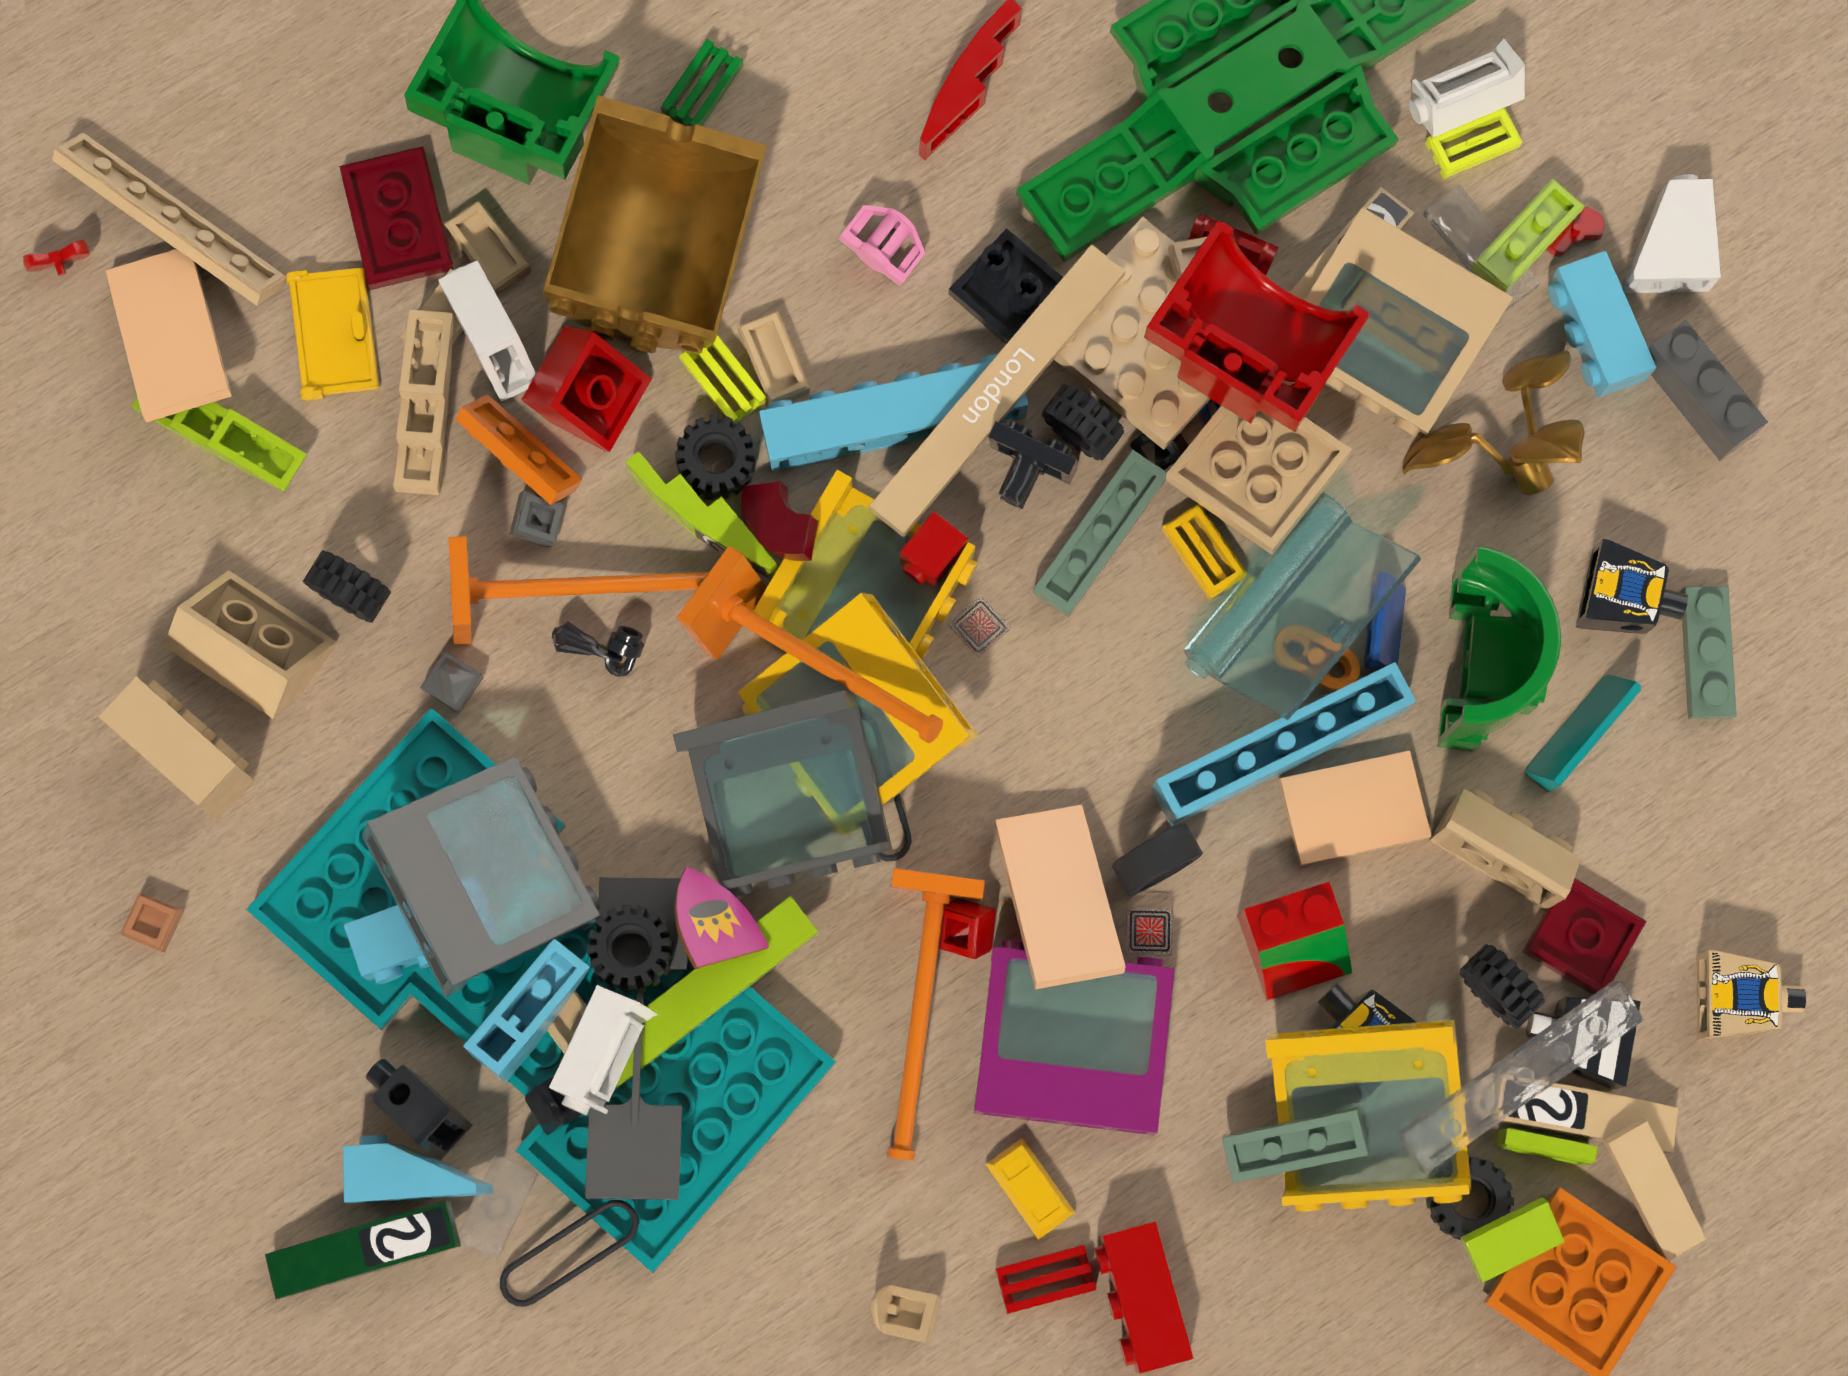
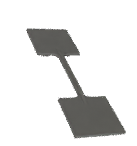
(636, 1144)

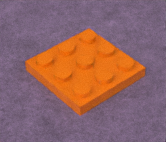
(1586, 1292)

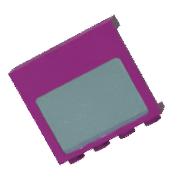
(1075, 1049)

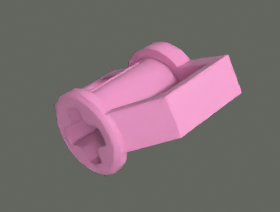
(880, 259)

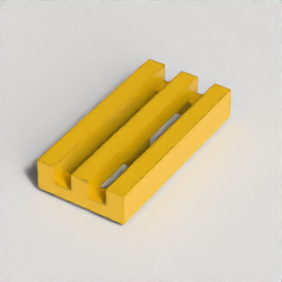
(1191, 562)

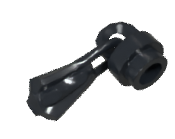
(623, 642)

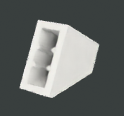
(1679, 241)
(488, 330)

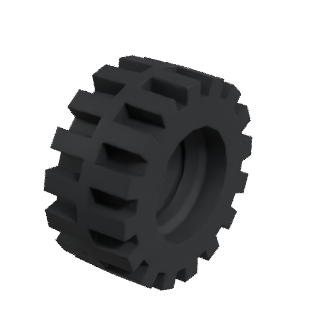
(1082, 422)
(1498, 1204)

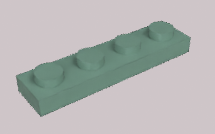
(1100, 533)

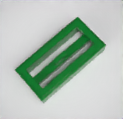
(720, 57)

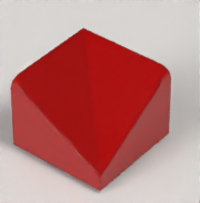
(967, 928)

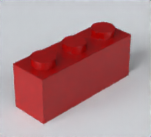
(1143, 1298)

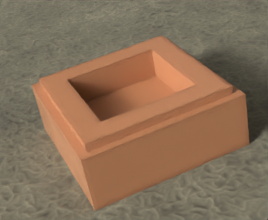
(151, 922)

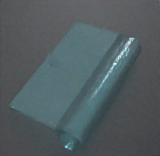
(1299, 609)

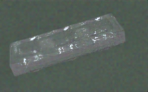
(1470, 234)

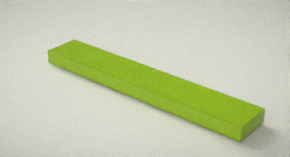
(714, 986)

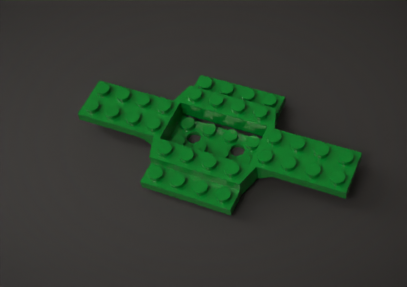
(1232, 47)

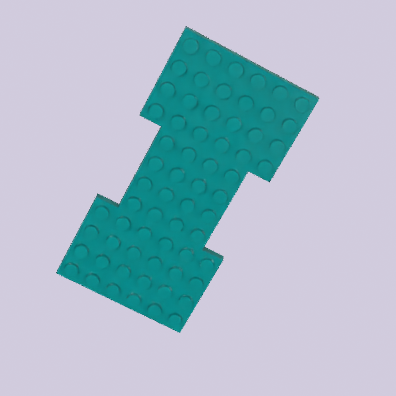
(730, 1074)

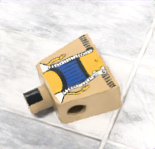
(1741, 996)

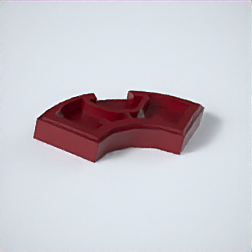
(775, 524)

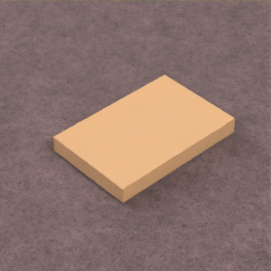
(1354, 808)

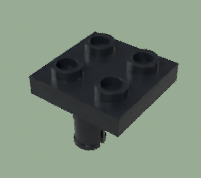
(1005, 285)
(1029, 460)

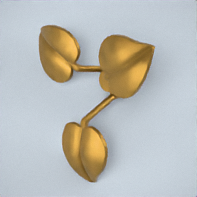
(1528, 458)

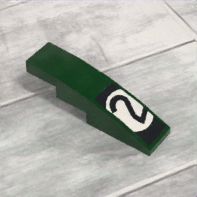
(362, 1250)

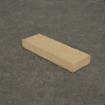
(1654, 1189)

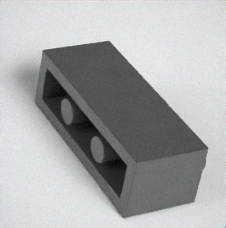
(1704, 391)

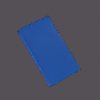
(1385, 632)

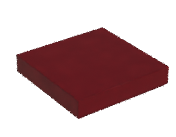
(1585, 938)

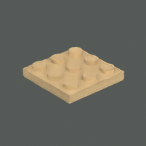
(1258, 473)

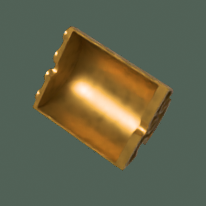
(652, 228)

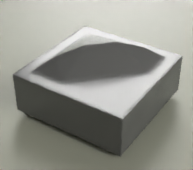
(536, 519)
(452, 682)

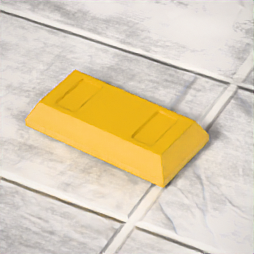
(1030, 1188)

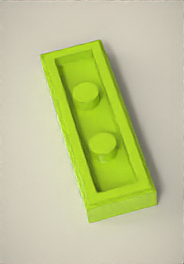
(1527, 236)

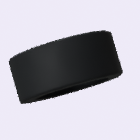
(1157, 859)

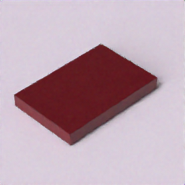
(396, 218)

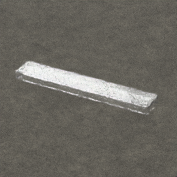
(1520, 1076)

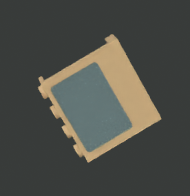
(1421, 323)

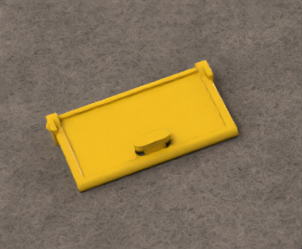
(327, 318)

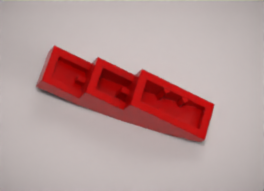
(964, 88)

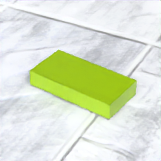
(1546, 1147)
(1512, 1239)

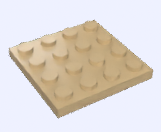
(1111, 346)

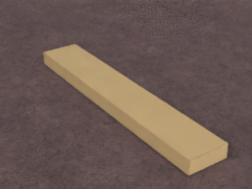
(169, 218)

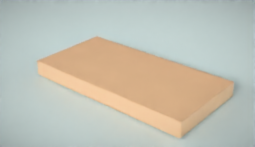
(168, 334)
(1059, 897)

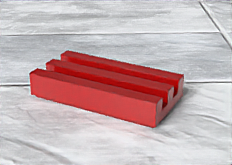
(1083, 1269)

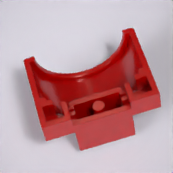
(1248, 337)

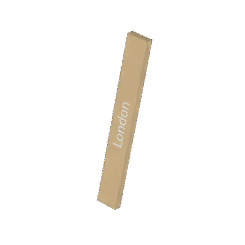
(996, 390)

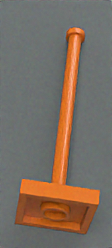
(469, 590)
(727, 603)
(936, 893)

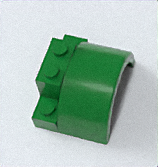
(504, 97)
(1503, 657)

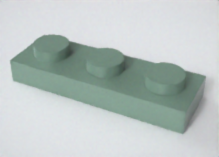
(1708, 653)
(1295, 1144)

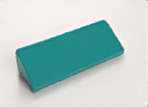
(1582, 731)

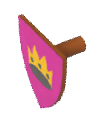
(713, 921)

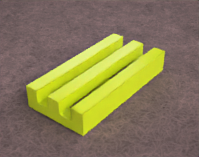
(1442, 156)
(745, 407)

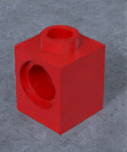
(932, 551)

